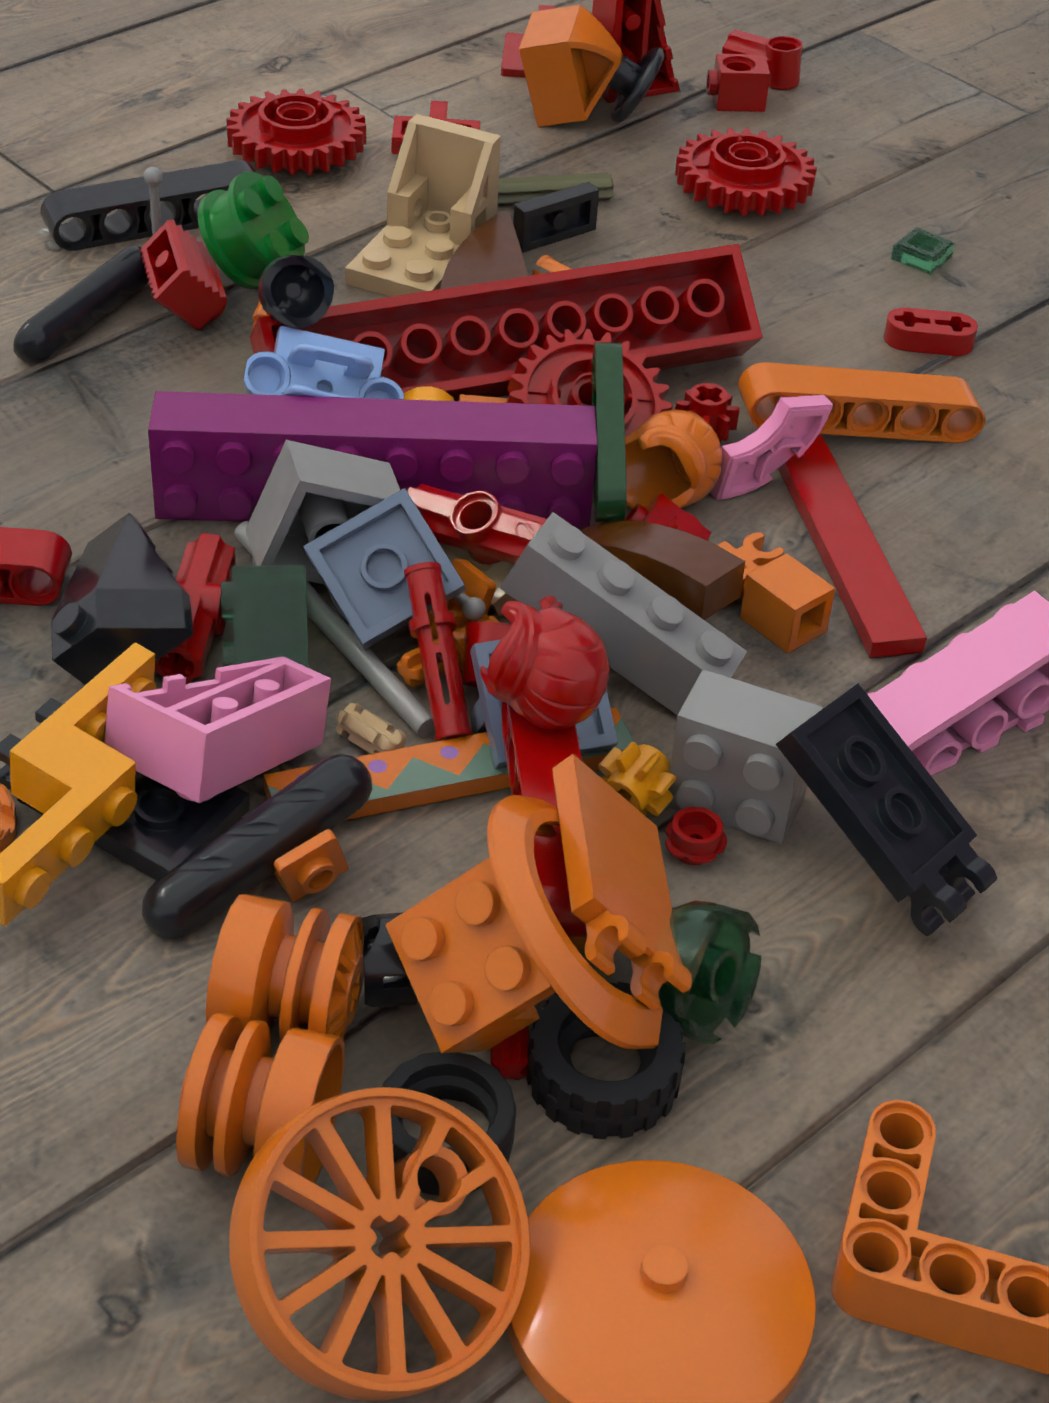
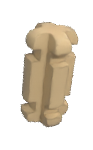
(368, 730)

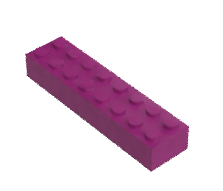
(220, 448)

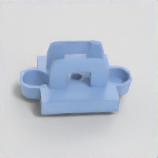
(319, 367)

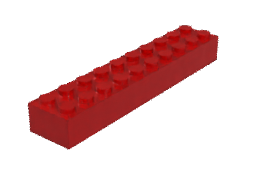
(471, 336)

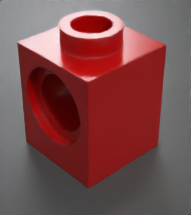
(739, 82)

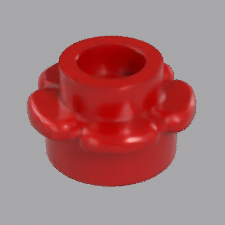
(695, 836)

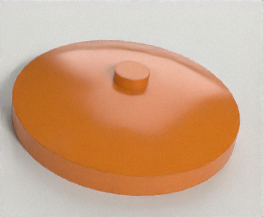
(662, 1291)

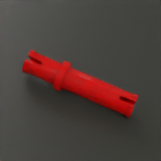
(427, 588)

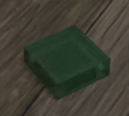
(923, 250)

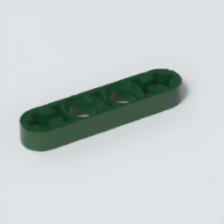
(610, 428)

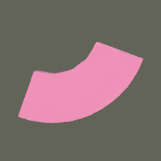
(785, 433)

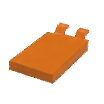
(617, 881)

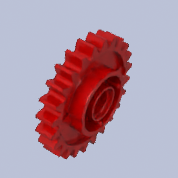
(296, 131)
(745, 171)
(562, 376)

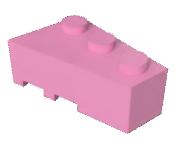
(219, 729)

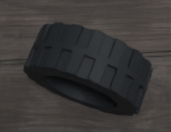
(594, 1104)

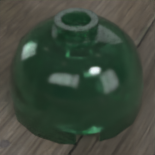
(724, 972)

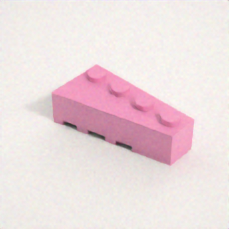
(974, 687)

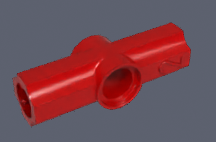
(476, 523)
(201, 571)

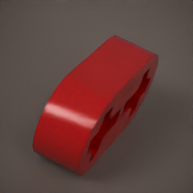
(930, 331)

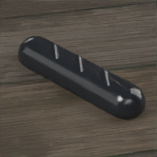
(81, 307)
(247, 850)

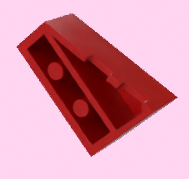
(637, 29)

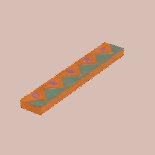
(435, 771)

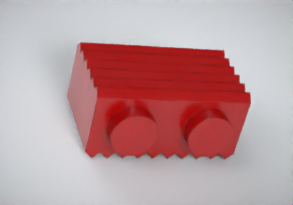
(183, 275)

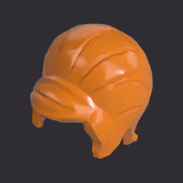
(672, 456)

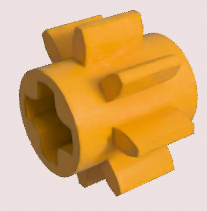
(639, 776)

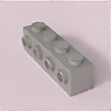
(643, 628)

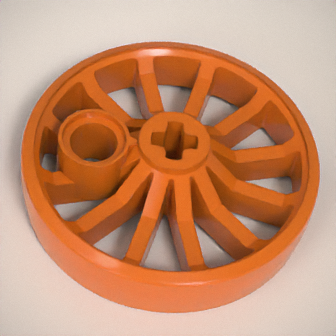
(393, 1206)

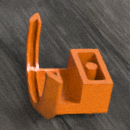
(495, 949)

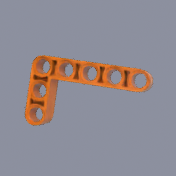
(917, 1263)

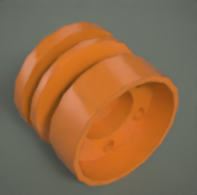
(273, 975)
(242, 1095)

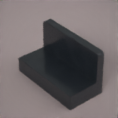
(556, 216)

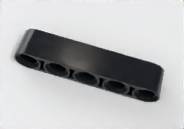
(131, 197)

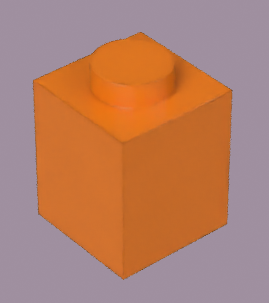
(787, 602)

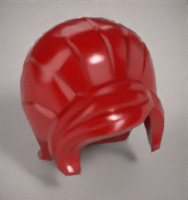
(548, 665)

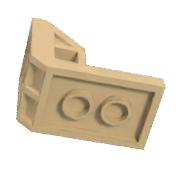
(435, 200)

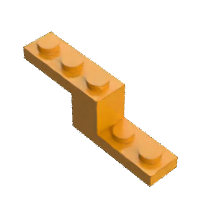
(72, 781)

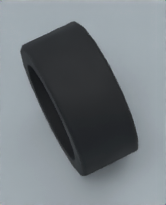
(459, 1079)

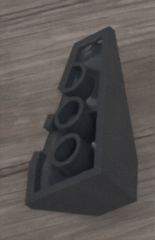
(117, 599)

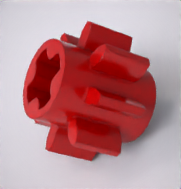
(713, 405)

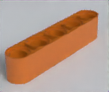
(869, 401)

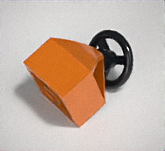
(571, 63)

